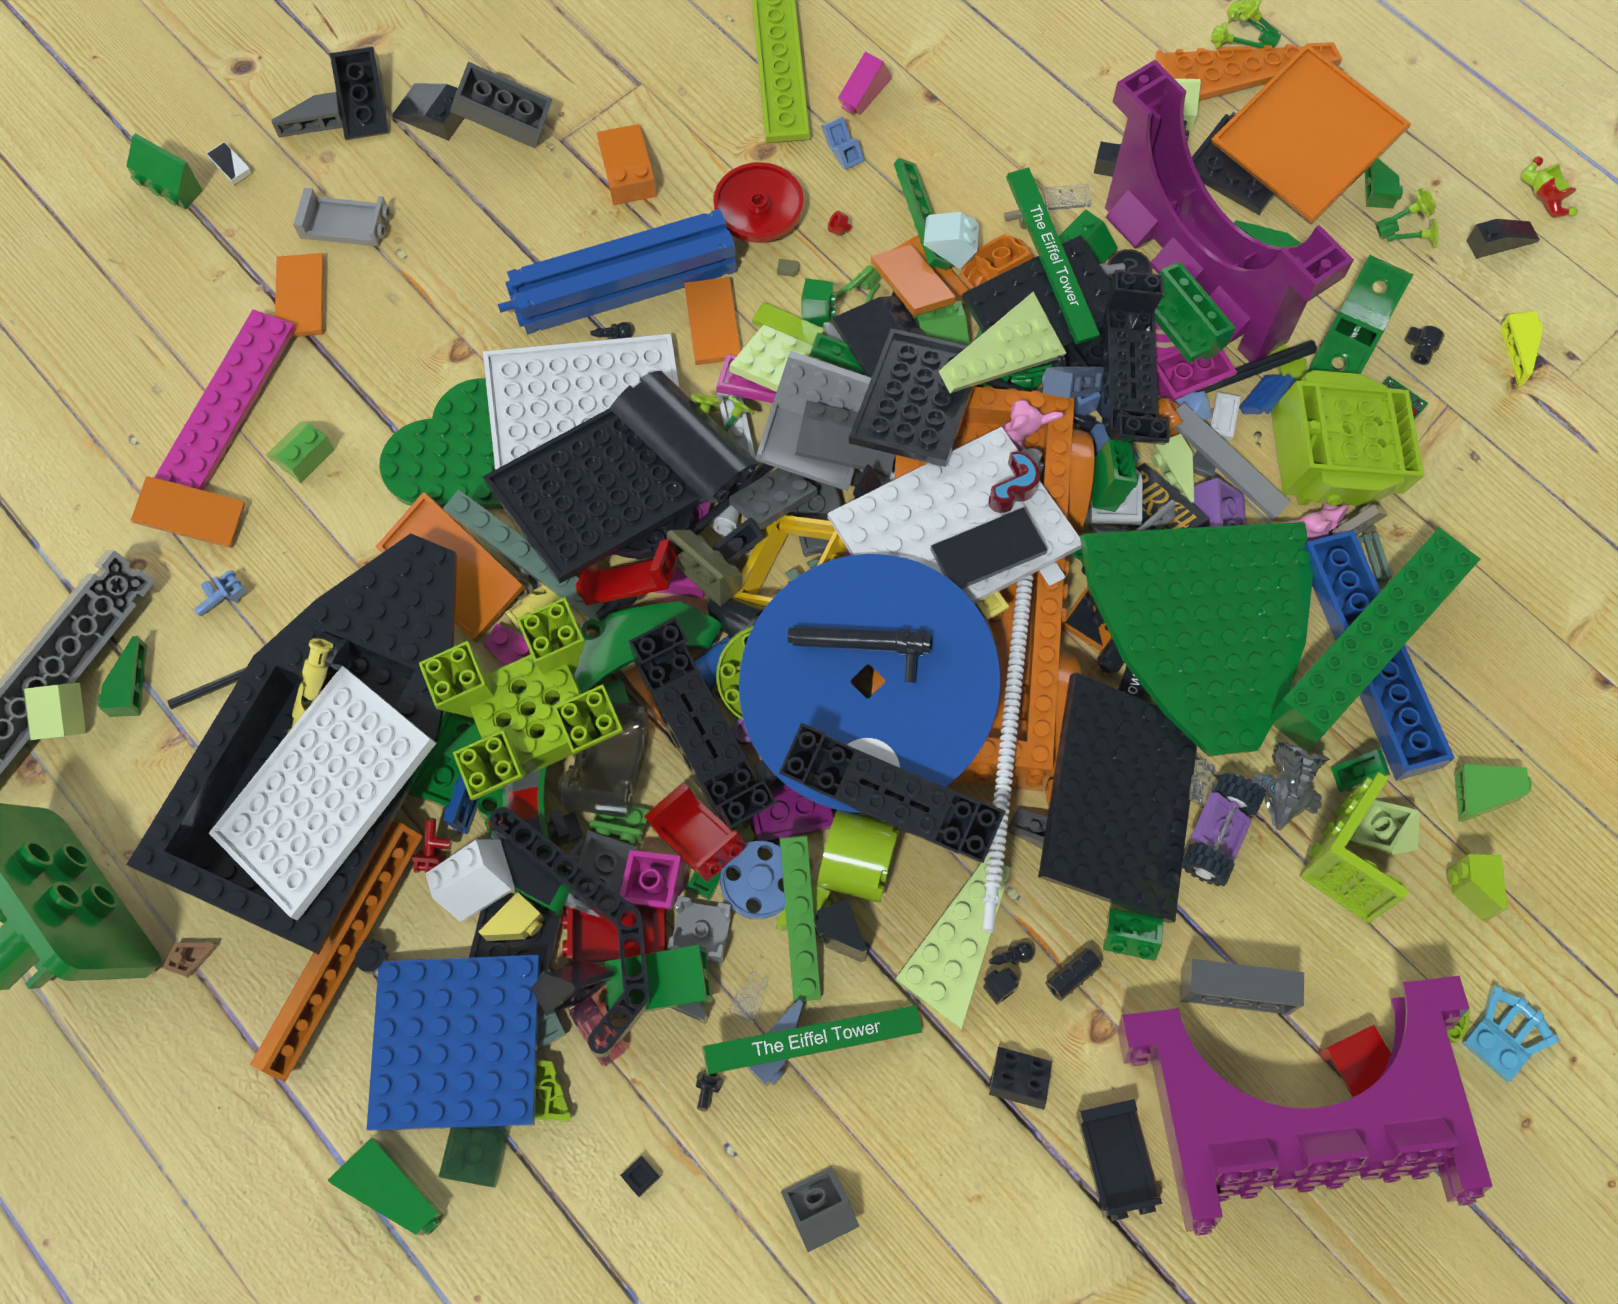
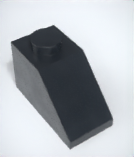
(739, 541)

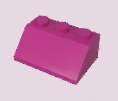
(1179, 378)

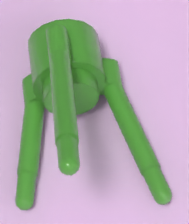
(866, 279)

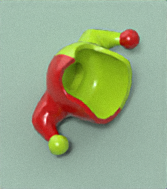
(1549, 187)

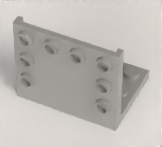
(814, 382)

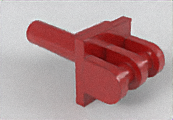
(429, 854)

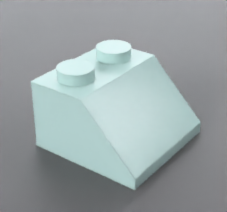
(952, 236)

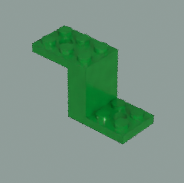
(1362, 318)

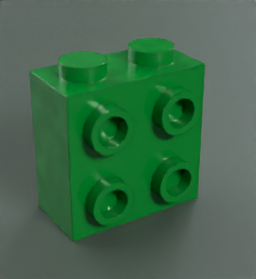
(1113, 475)

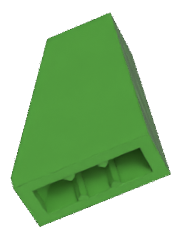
(1488, 788)

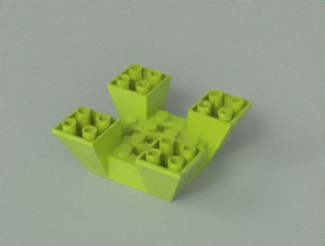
(494, 699)

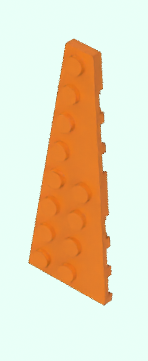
(1234, 67)

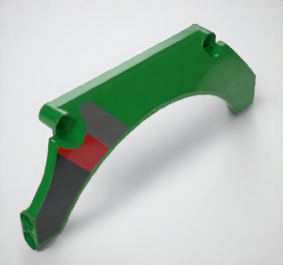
(598, 660)

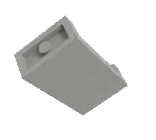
(341, 219)

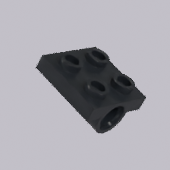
(1020, 1078)

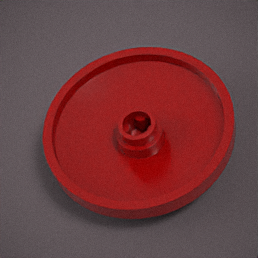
(759, 201)

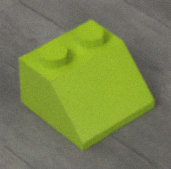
(1479, 884)

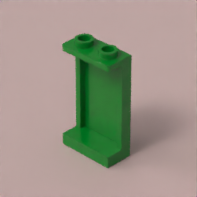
(673, 975)

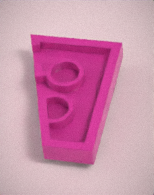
(506, 645)

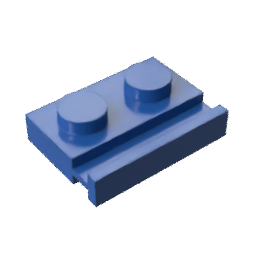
(1266, 394)
(461, 808)

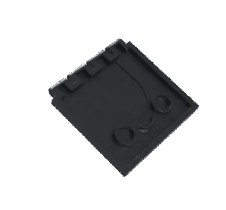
(1228, 177)

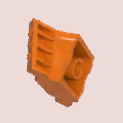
(994, 259)

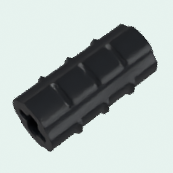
(1073, 974)

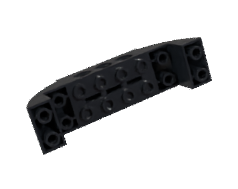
(1130, 360)
(698, 725)
(892, 794)

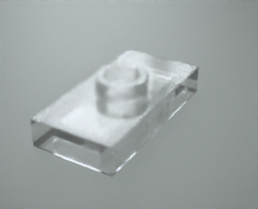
(1067, 196)

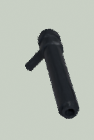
(901, 641)

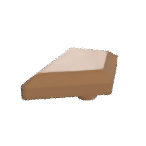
(186, 957)

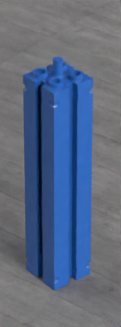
(620, 272)

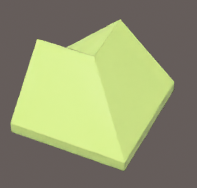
(1388, 829)

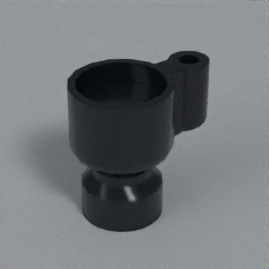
(1426, 341)

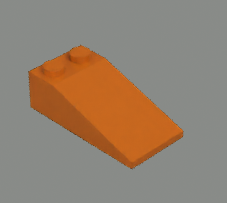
(626, 164)

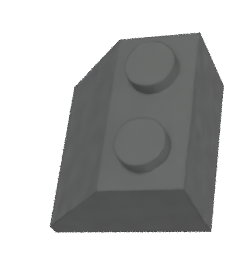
(820, 1209)

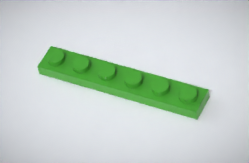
(800, 918)

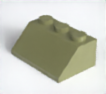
(705, 566)

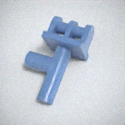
(228, 587)

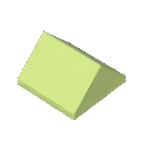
(54, 711)

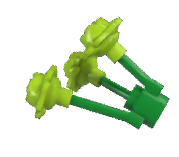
(1246, 11)

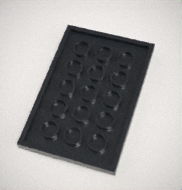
(1002, 293)
(908, 403)

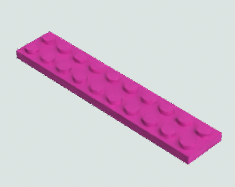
(226, 401)

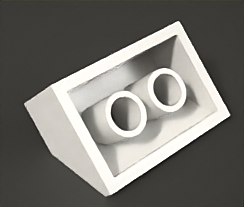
(471, 879)

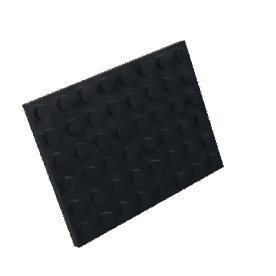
(589, 494)
(1118, 801)

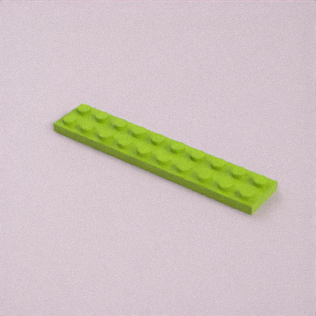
(780, 71)

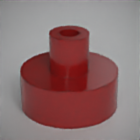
(839, 223)

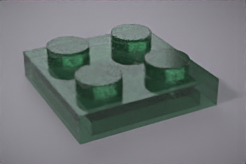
(474, 1155)

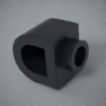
(371, 956)
(1000, 985)

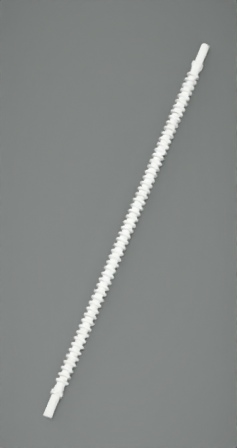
(1007, 752)

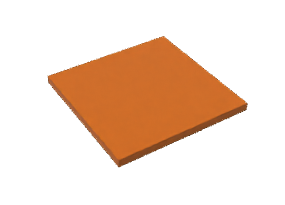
(1310, 133)

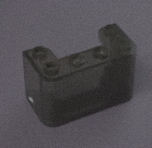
(609, 772)

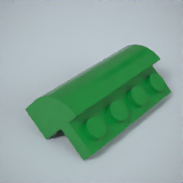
(1191, 316)

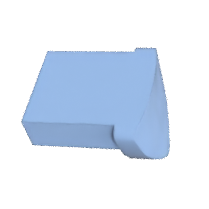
(1198, 403)

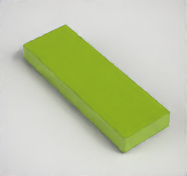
(786, 323)

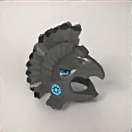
(1291, 785)

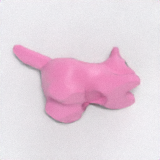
(1026, 421)
(1324, 521)

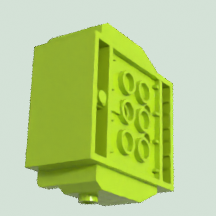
(1345, 440)

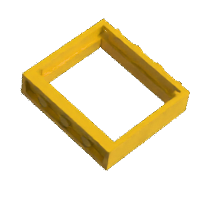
(768, 548)

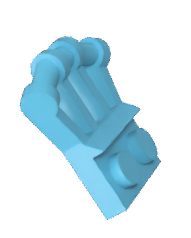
(1497, 1047)

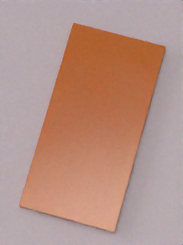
(482, 582)

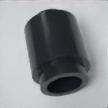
(1110, 658)

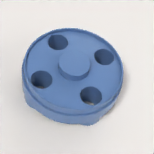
(756, 882)

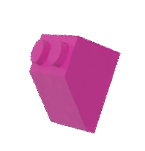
(653, 879)

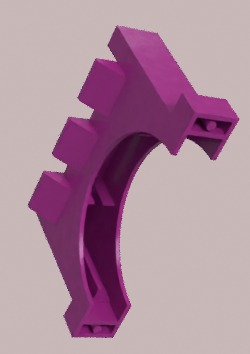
(1163, 198)
(1397, 1128)

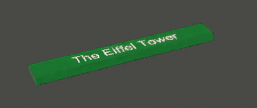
(1052, 256)
(811, 1039)

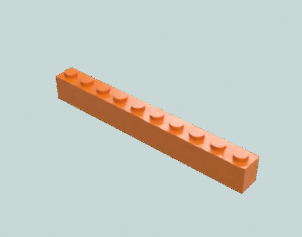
(326, 971)

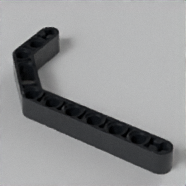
(593, 900)

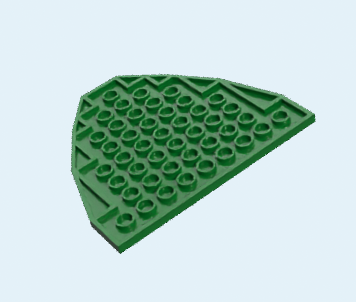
(1207, 621)

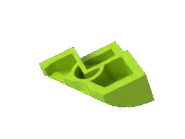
(549, 1095)

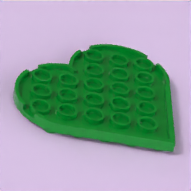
(444, 451)

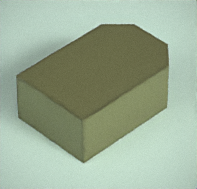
(787, 267)

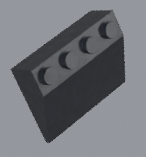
(868, 327)

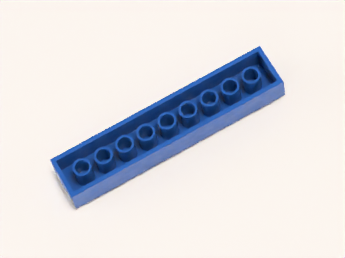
(1396, 696)

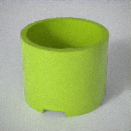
(858, 855)

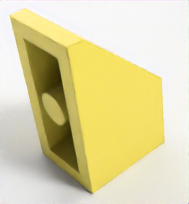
(513, 921)

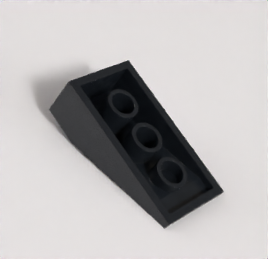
(360, 92)

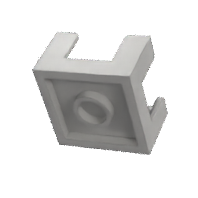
(702, 926)

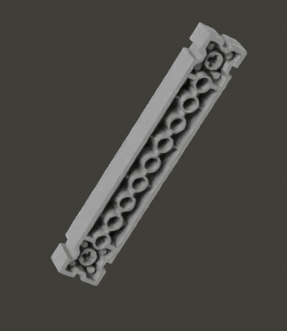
(68, 642)

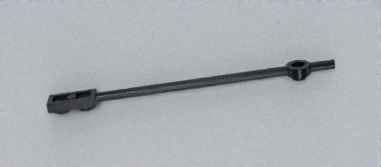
(696, 529)

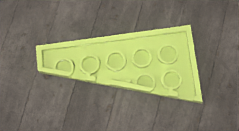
(1009, 346)
(951, 955)

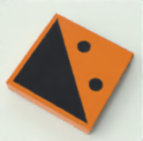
(1078, 624)

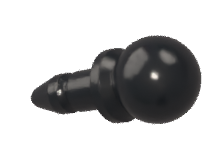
(619, 331)
(1022, 952)

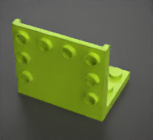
(1342, 874)

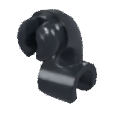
(1096, 619)

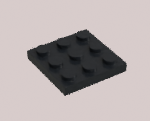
(540, 944)

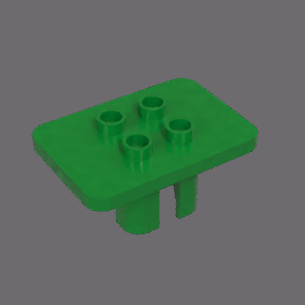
(61, 908)

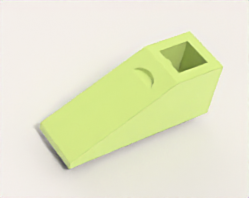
(1176, 465)

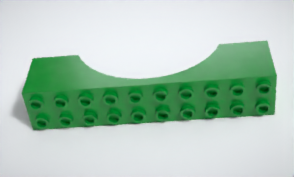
(1373, 639)

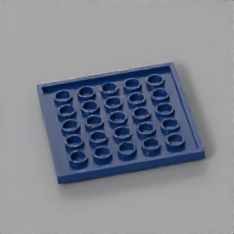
(455, 1044)

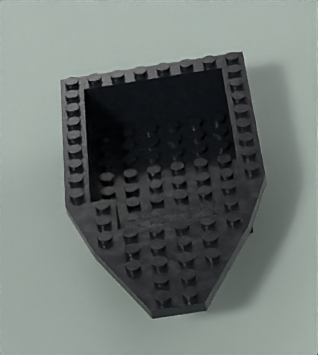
(393, 617)

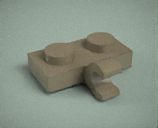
(1362, 522)

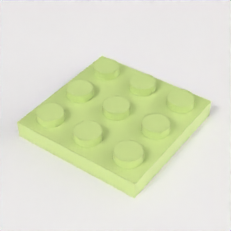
(766, 357)

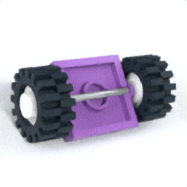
(1222, 829)

